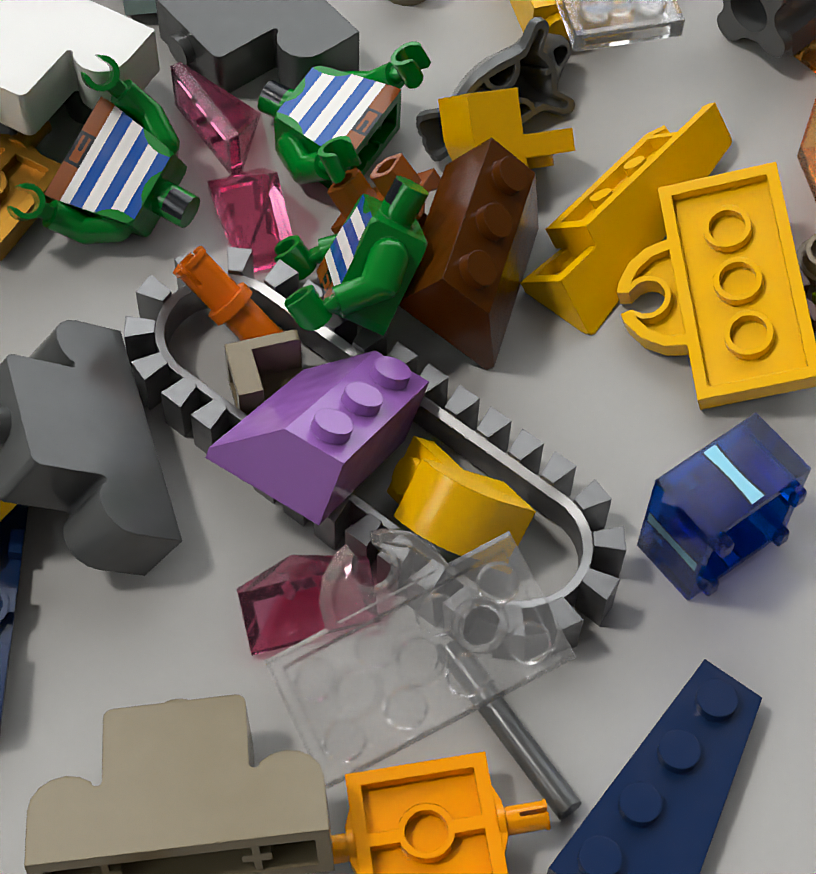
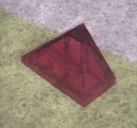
(216, 115)
(252, 212)
(283, 601)

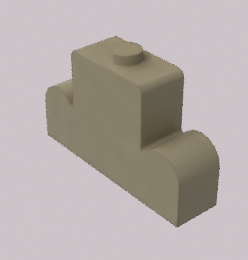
(183, 800)

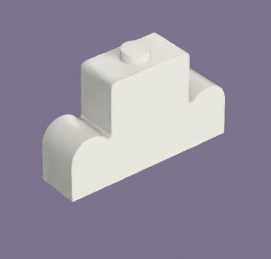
(49, 46)

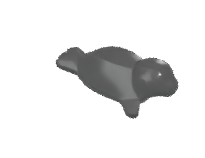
(530, 64)

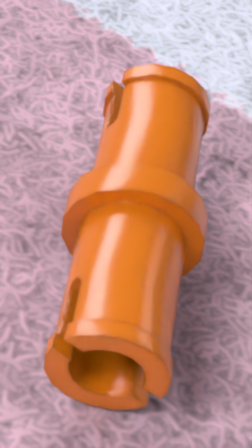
(228, 301)

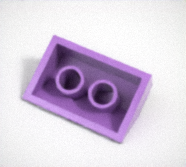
(323, 432)

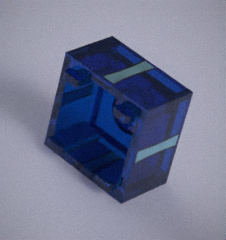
(722, 506)

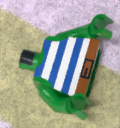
(340, 116)
(117, 172)
(363, 265)

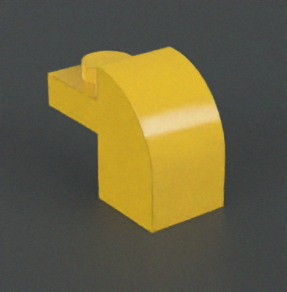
(478, 116)
(452, 504)

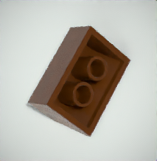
(475, 250)

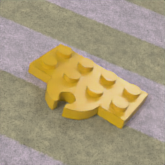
(726, 288)

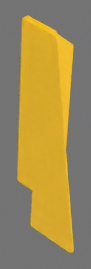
(621, 219)

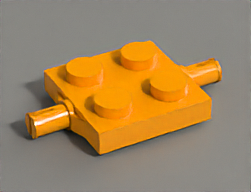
(431, 819)

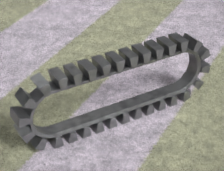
(195, 406)

